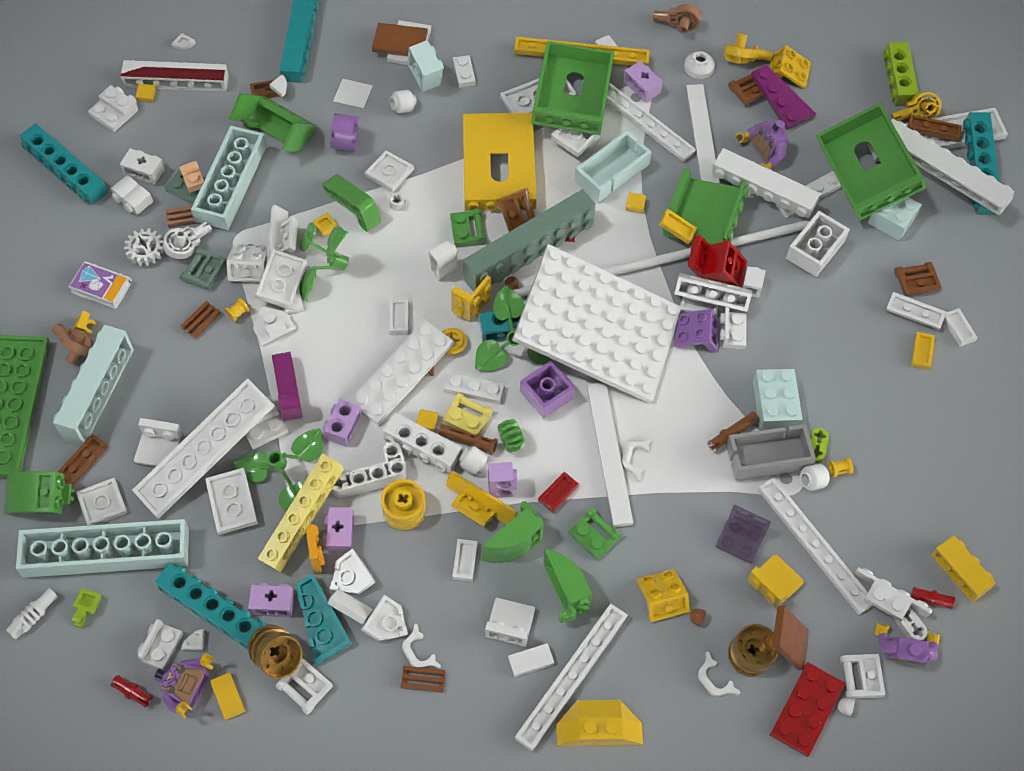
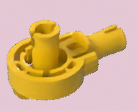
(741, 54)
(919, 106)

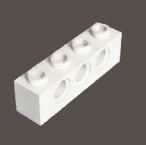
(713, 292)
(418, 434)

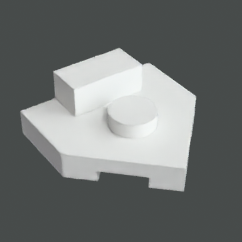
(272, 324)
(351, 574)
(386, 621)

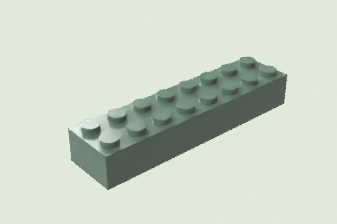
(530, 240)

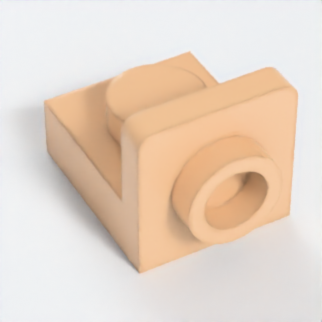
(192, 176)

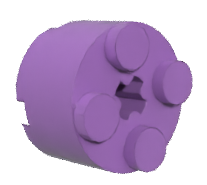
(344, 132)

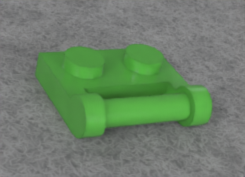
(462, 231)
(590, 539)

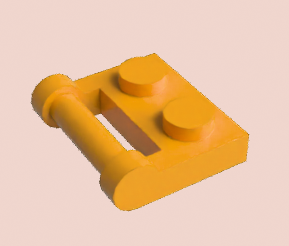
(315, 548)

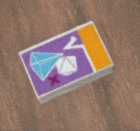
(100, 285)

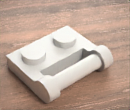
(869, 675)
(310, 681)

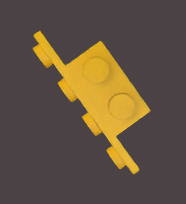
(477, 503)

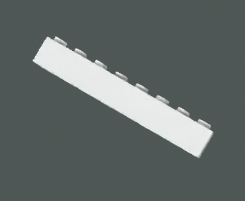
(955, 170)

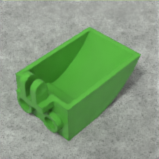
(36, 492)
(515, 538)
(569, 585)

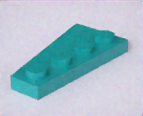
(322, 623)

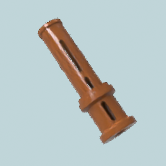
(478, 440)

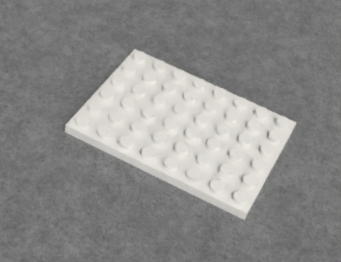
(597, 323)

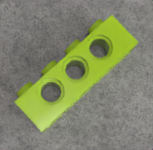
(900, 72)

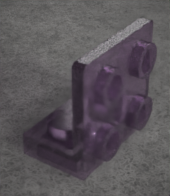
(743, 534)

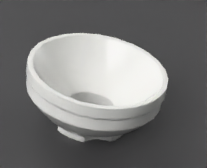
(699, 69)

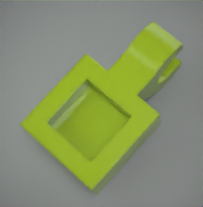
(85, 603)

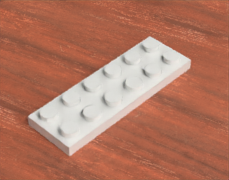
(402, 372)

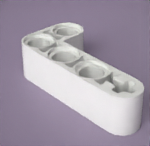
(367, 474)

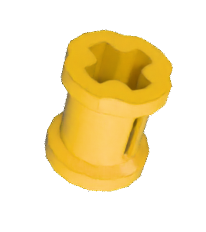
(236, 309)
(840, 467)

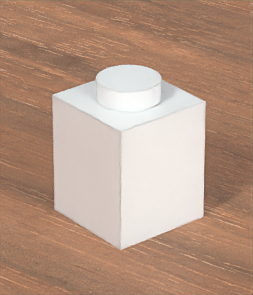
(754, 280)

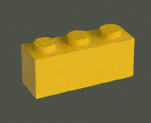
(963, 568)

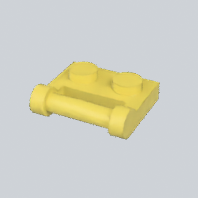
(465, 420)

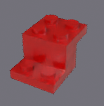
(717, 261)

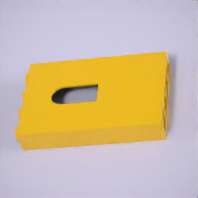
(497, 134)

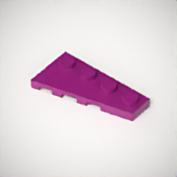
(782, 98)

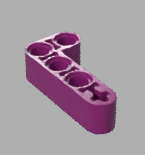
(287, 386)

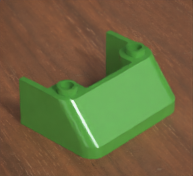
(273, 119)

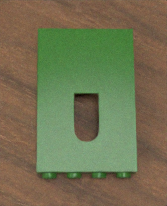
(570, 111)
(883, 184)

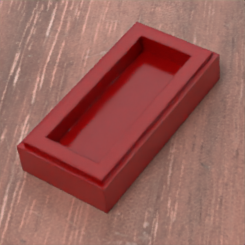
(558, 492)

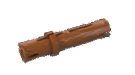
(736, 428)

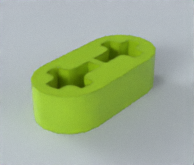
(822, 446)

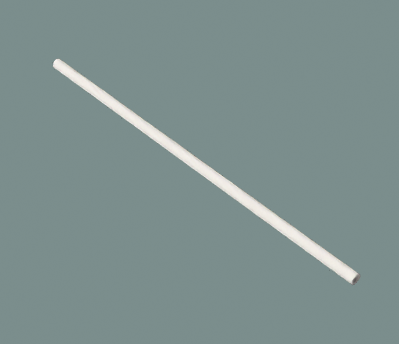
(685, 253)

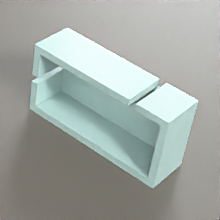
(612, 166)

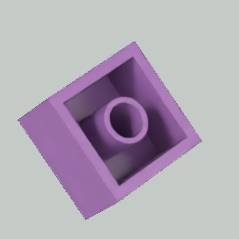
(547, 389)

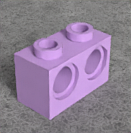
(346, 423)
(502, 479)

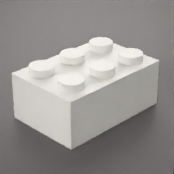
(817, 243)

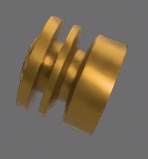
(757, 640)
(274, 651)

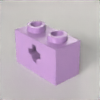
(643, 81)
(342, 540)
(280, 606)

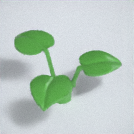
(334, 259)
(489, 353)
(307, 446)

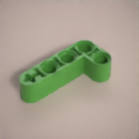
(354, 200)

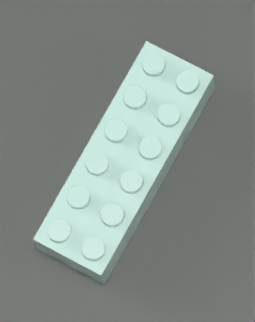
(229, 177)
(93, 385)

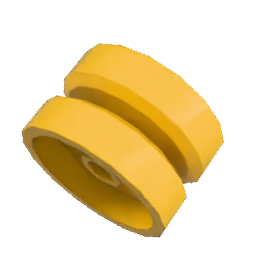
(403, 504)

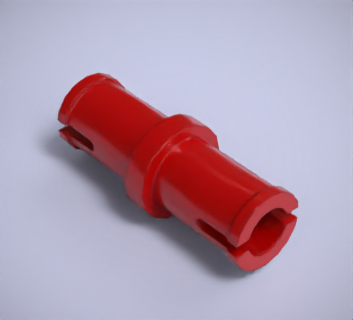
(933, 597)
(131, 691)

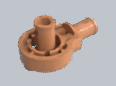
(680, 17)
(74, 340)

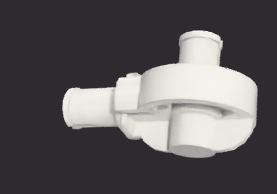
(184, 240)

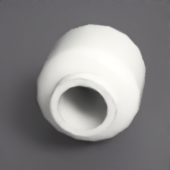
(402, 101)
(473, 460)
(814, 477)

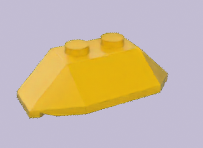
(599, 725)

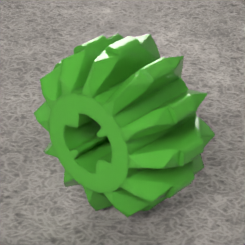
(511, 435)

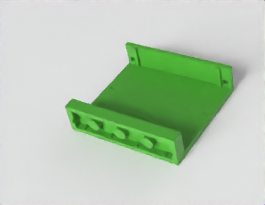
(708, 207)

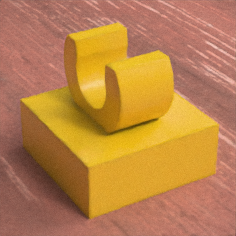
(82, 322)

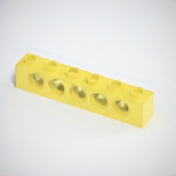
(301, 513)

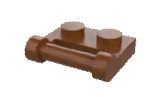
(747, 93)
(511, 209)
(918, 283)

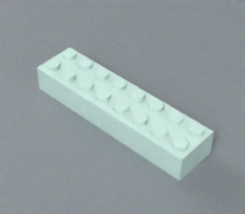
(102, 548)

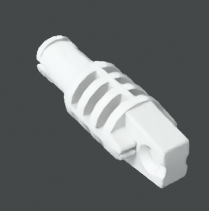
(31, 614)

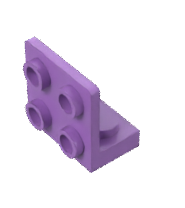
(697, 329)

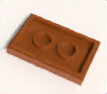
(397, 38)
(790, 637)

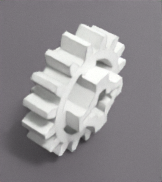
(144, 247)

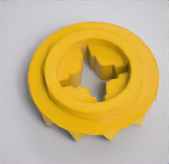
(459, 339)

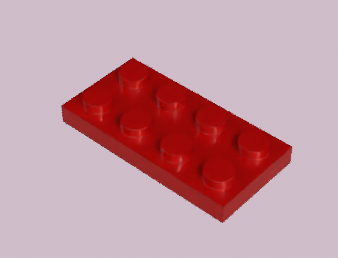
(807, 709)

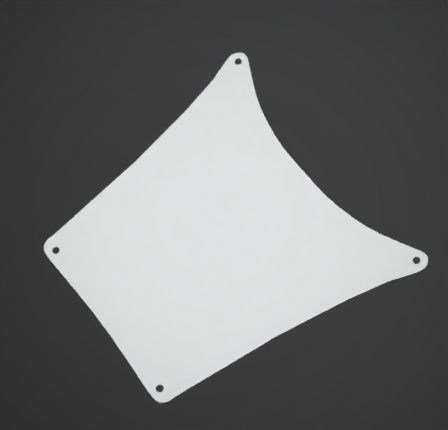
(347, 339)

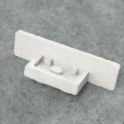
(282, 232)
(888, 598)

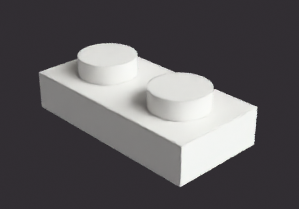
(464, 71)

